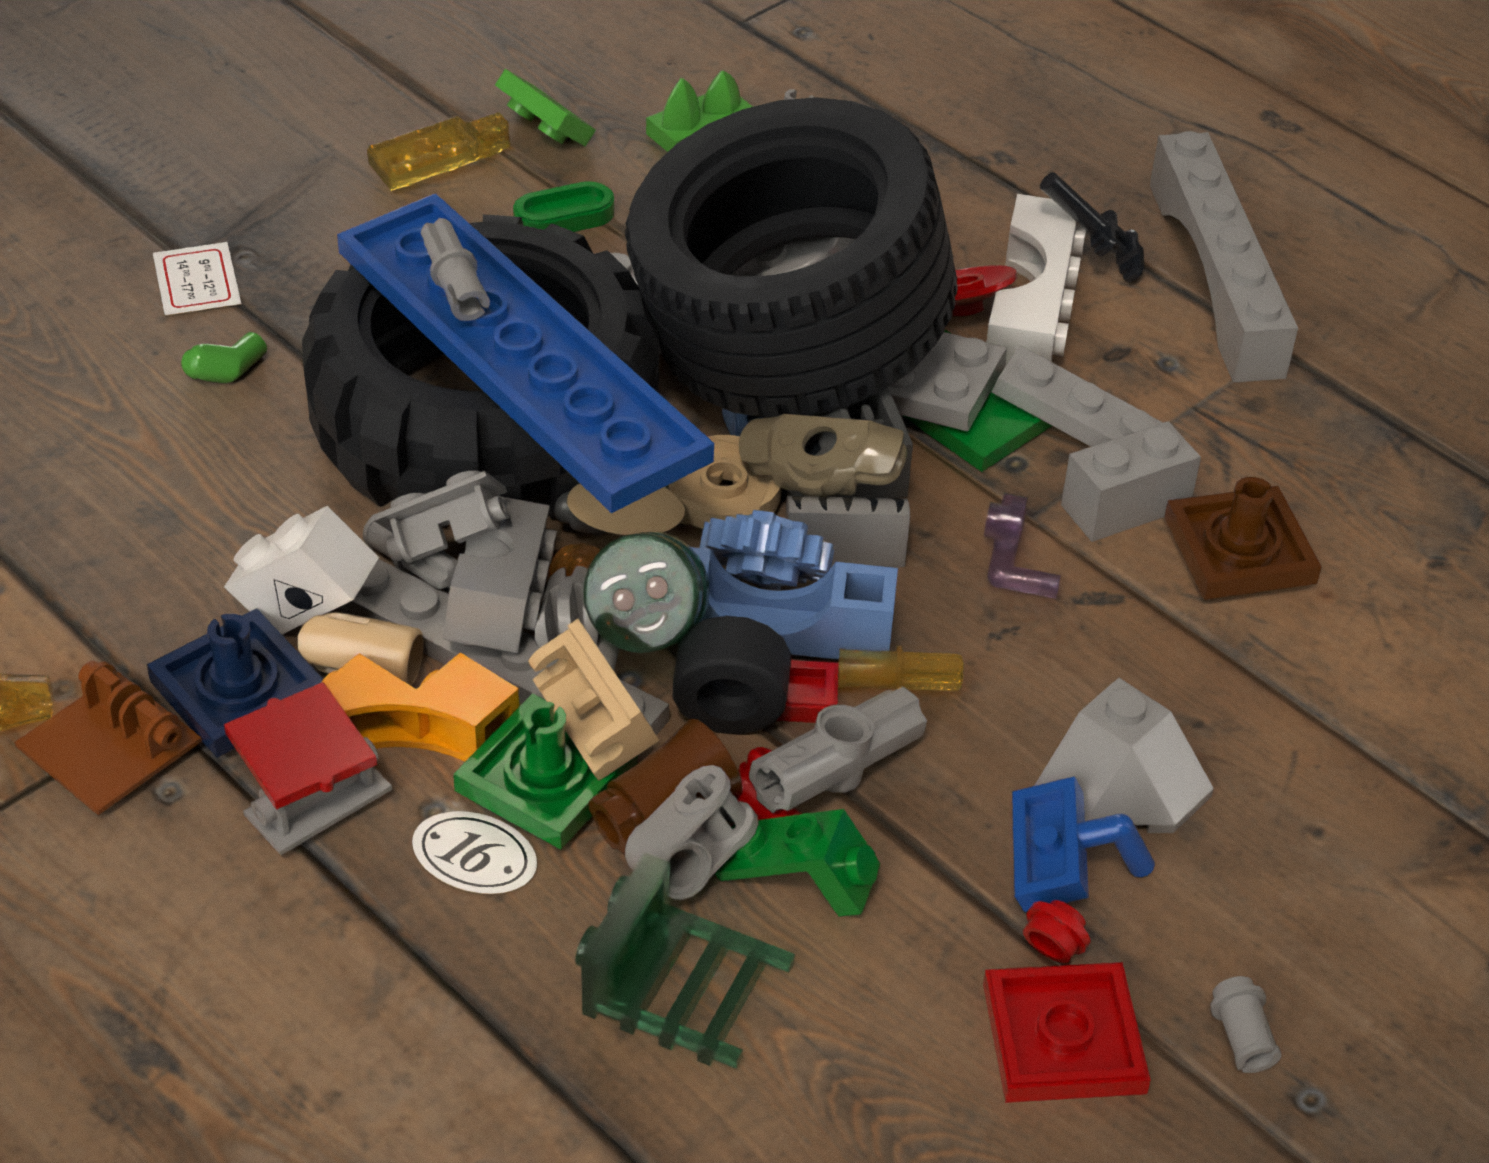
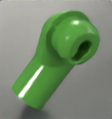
(221, 362)

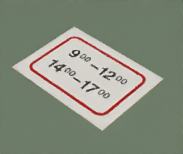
(196, 278)

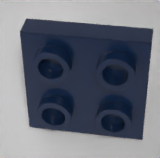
(230, 675)

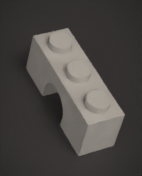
(501, 580)

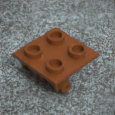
(107, 739)

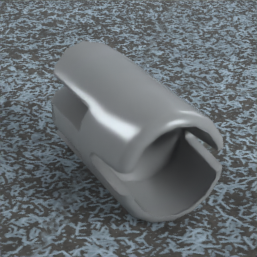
(562, 605)

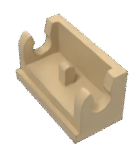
(597, 706)

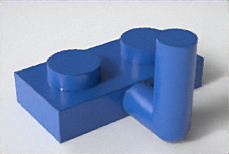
(1053, 842)

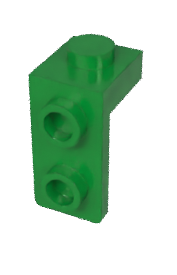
(818, 843)

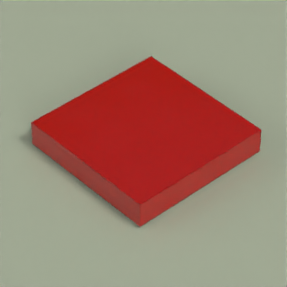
(1065, 1032)

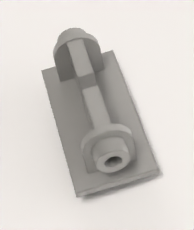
(467, 502)
(313, 814)

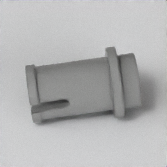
(1241, 1010)

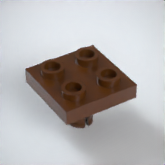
(1242, 541)

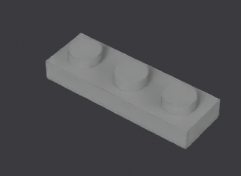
(1067, 400)

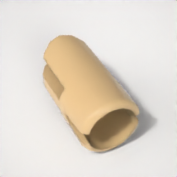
(338, 637)

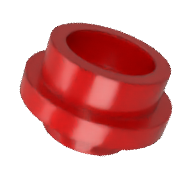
(1056, 930)

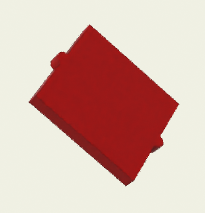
(300, 745)

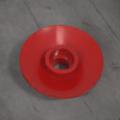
(979, 284)

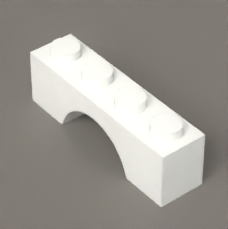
(1043, 251)

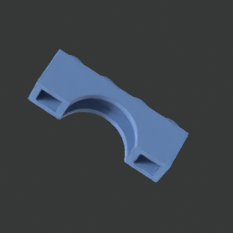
(841, 610)

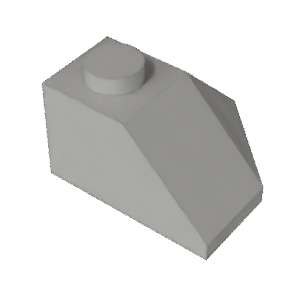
(1131, 761)

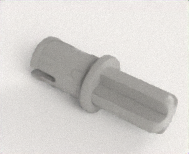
(454, 270)
(434, 569)

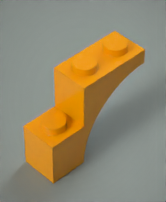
(446, 714)

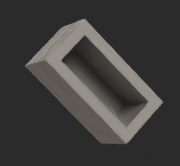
(1128, 480)

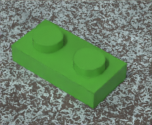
(531, 102)

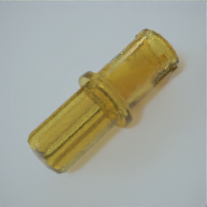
(900, 669)

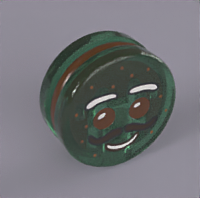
(646, 591)

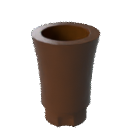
(651, 781)

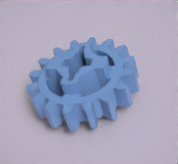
(767, 549)

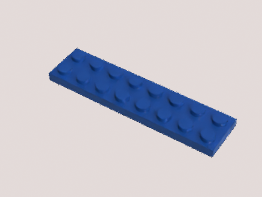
(533, 360)

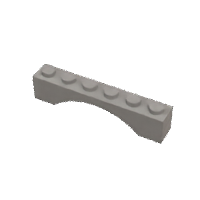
(1249, 309)

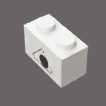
(301, 569)

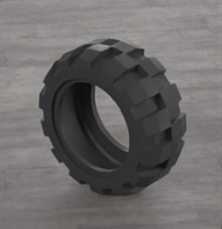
(412, 436)

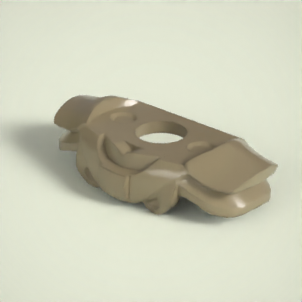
(862, 453)

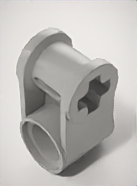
(694, 830)

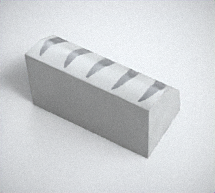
(859, 528)

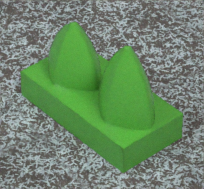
(687, 113)

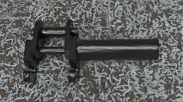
(1102, 227)

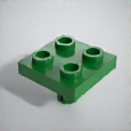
(534, 774)

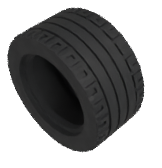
(807, 334)

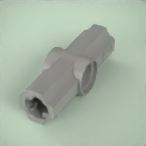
(837, 749)

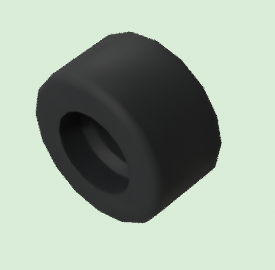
(732, 674)

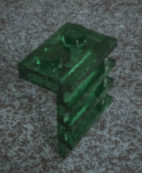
(638, 946)

